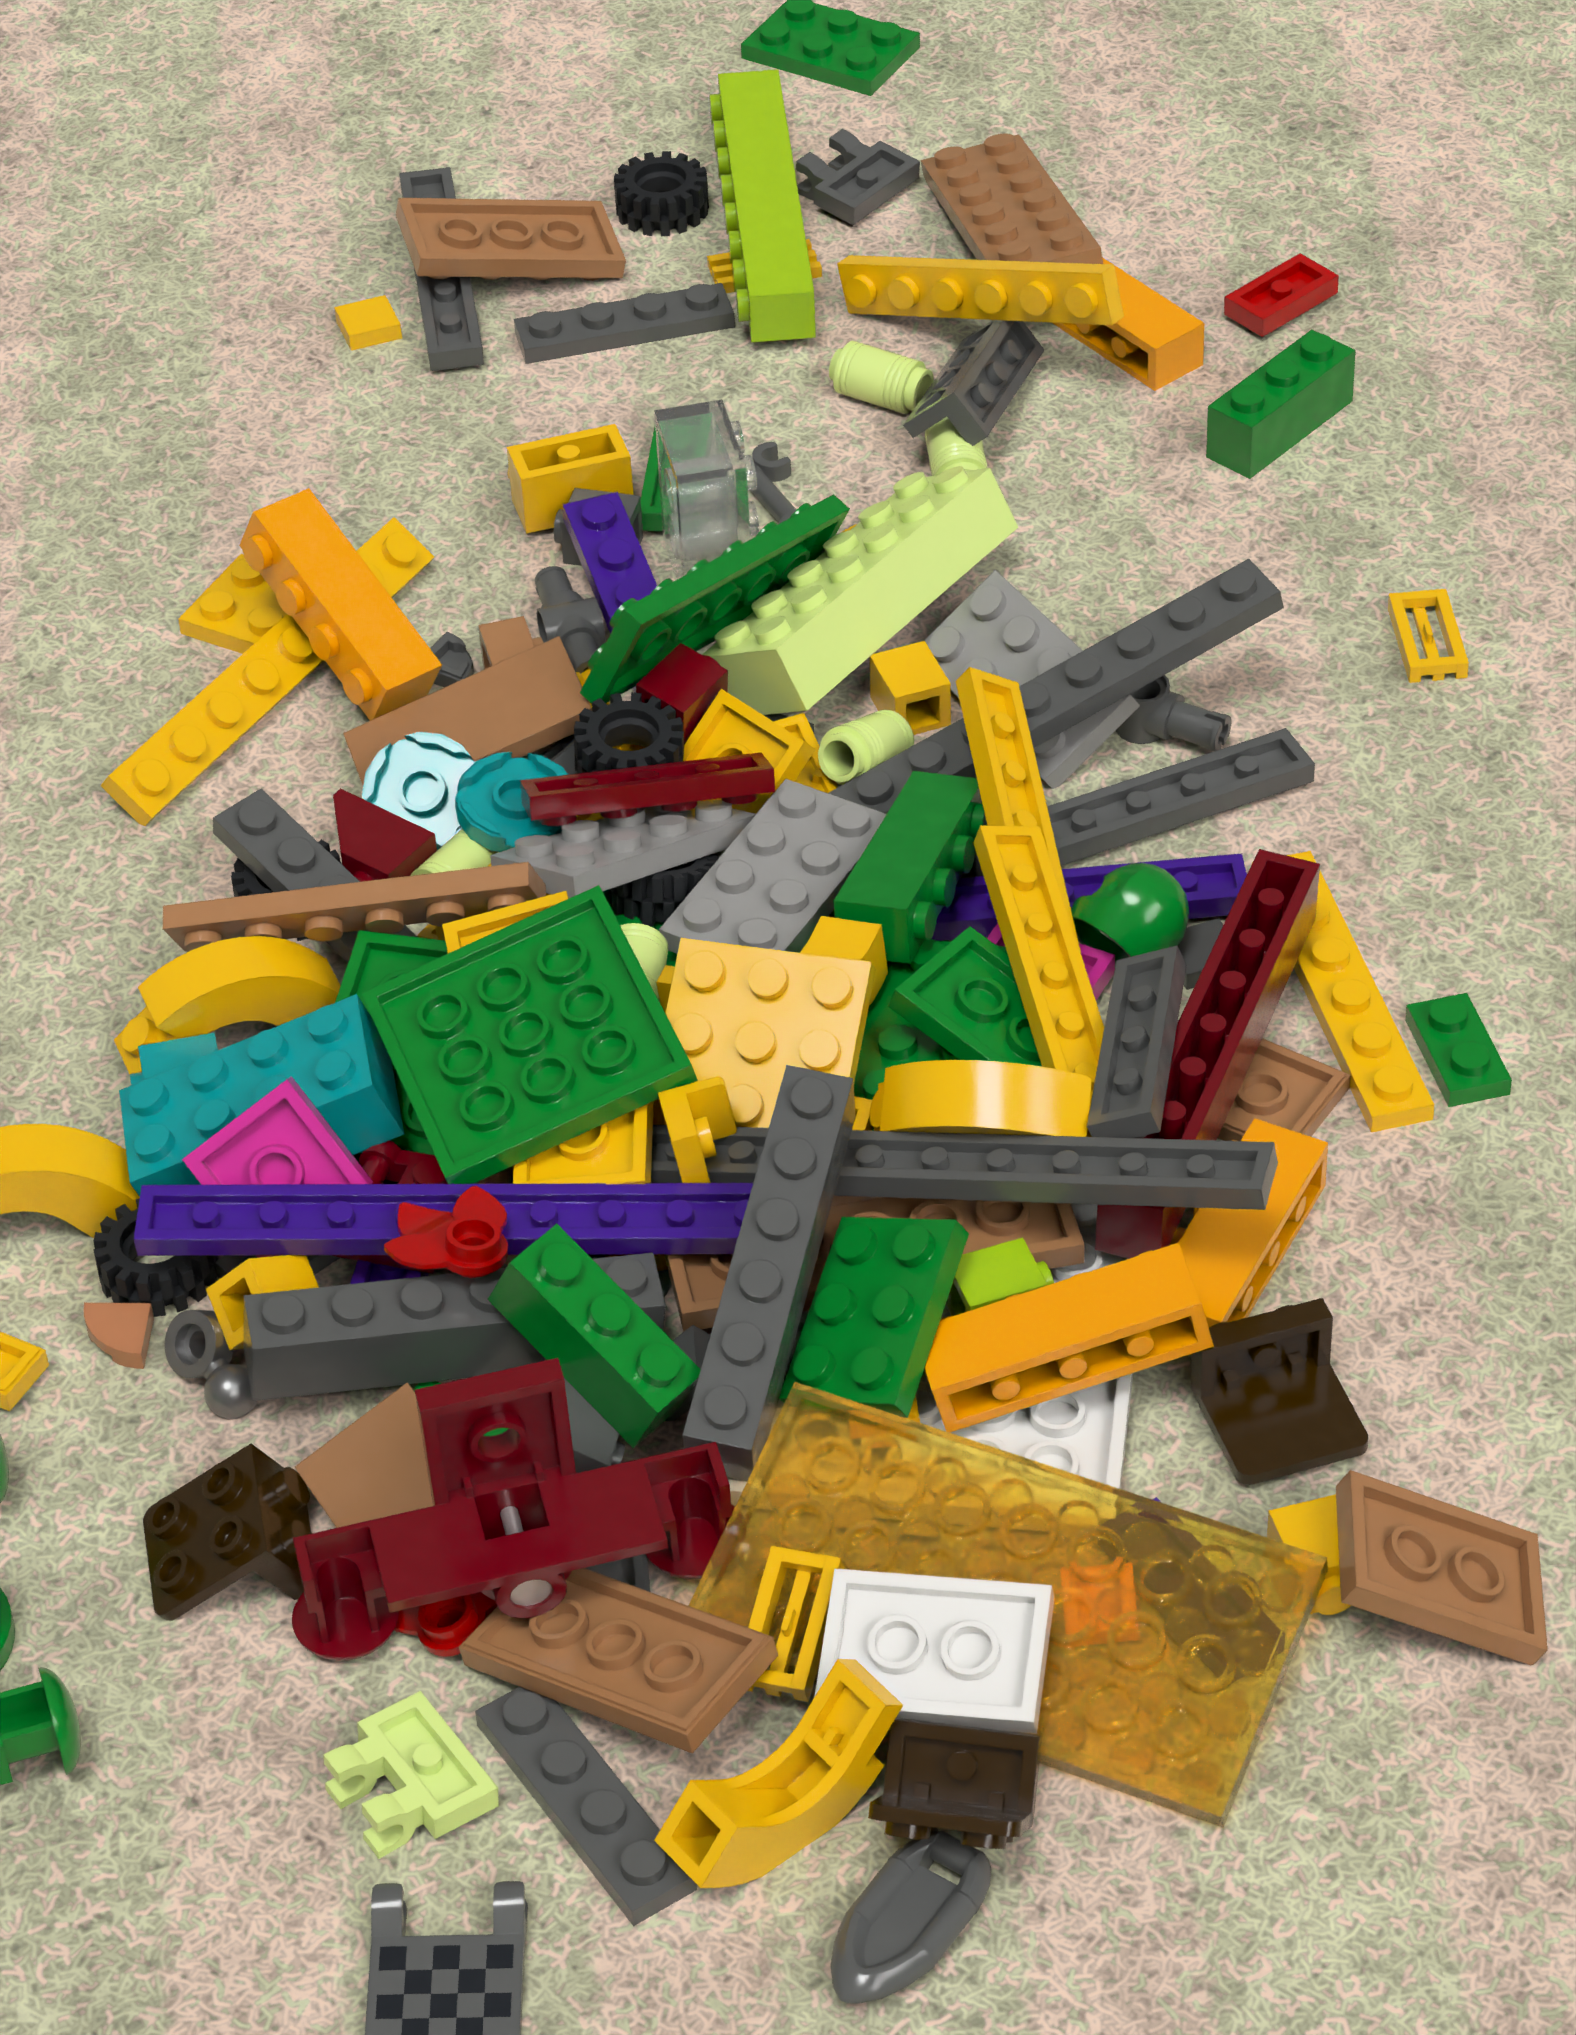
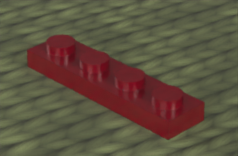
(623, 790)

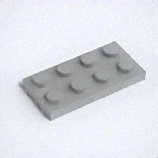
(1013, 639)
(626, 848)
(777, 873)

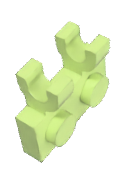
(426, 1764)

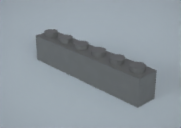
(771, 1268)
(400, 1331)

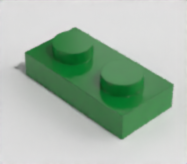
(1458, 1049)

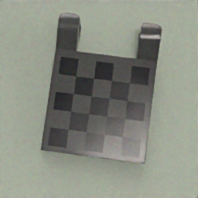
(446, 1979)

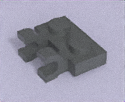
(857, 178)

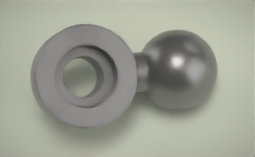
(199, 1350)

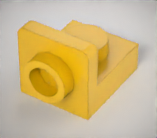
(695, 1118)

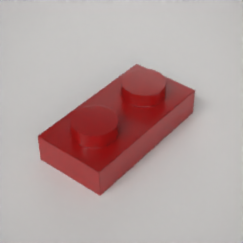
(1281, 294)

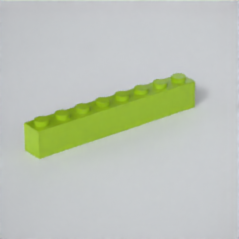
(762, 207)

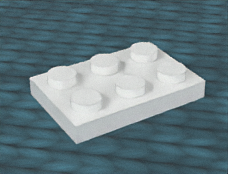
(945, 1644)

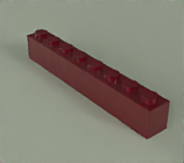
(1223, 1027)

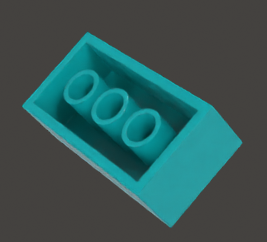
(329, 1054)

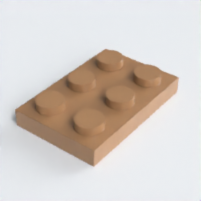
(1440, 1568)

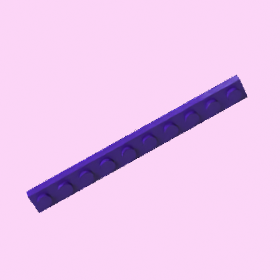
(365, 1216)

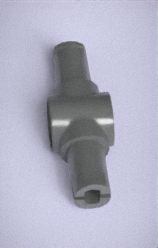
(568, 616)
(1167, 715)

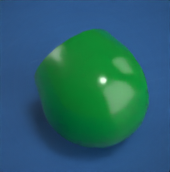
(1134, 907)

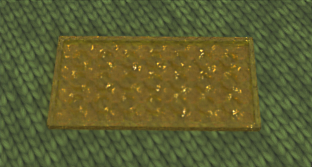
(1160, 1617)

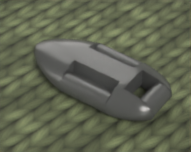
(907, 1918)

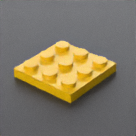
(761, 1009)

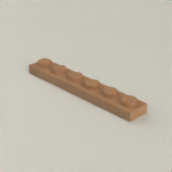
(366, 905)

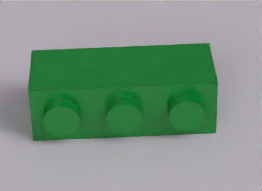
(1280, 403)
(597, 1333)

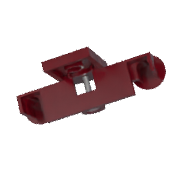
(505, 1516)

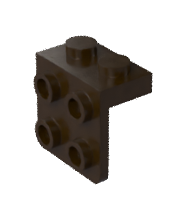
(1276, 1394)
(224, 1528)
(959, 1782)

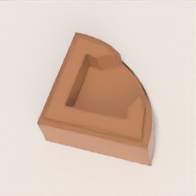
(121, 1330)

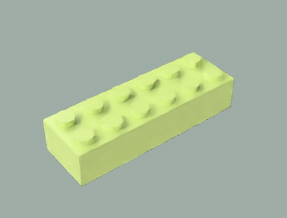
(862, 589)

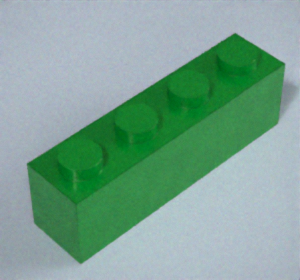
(915, 861)

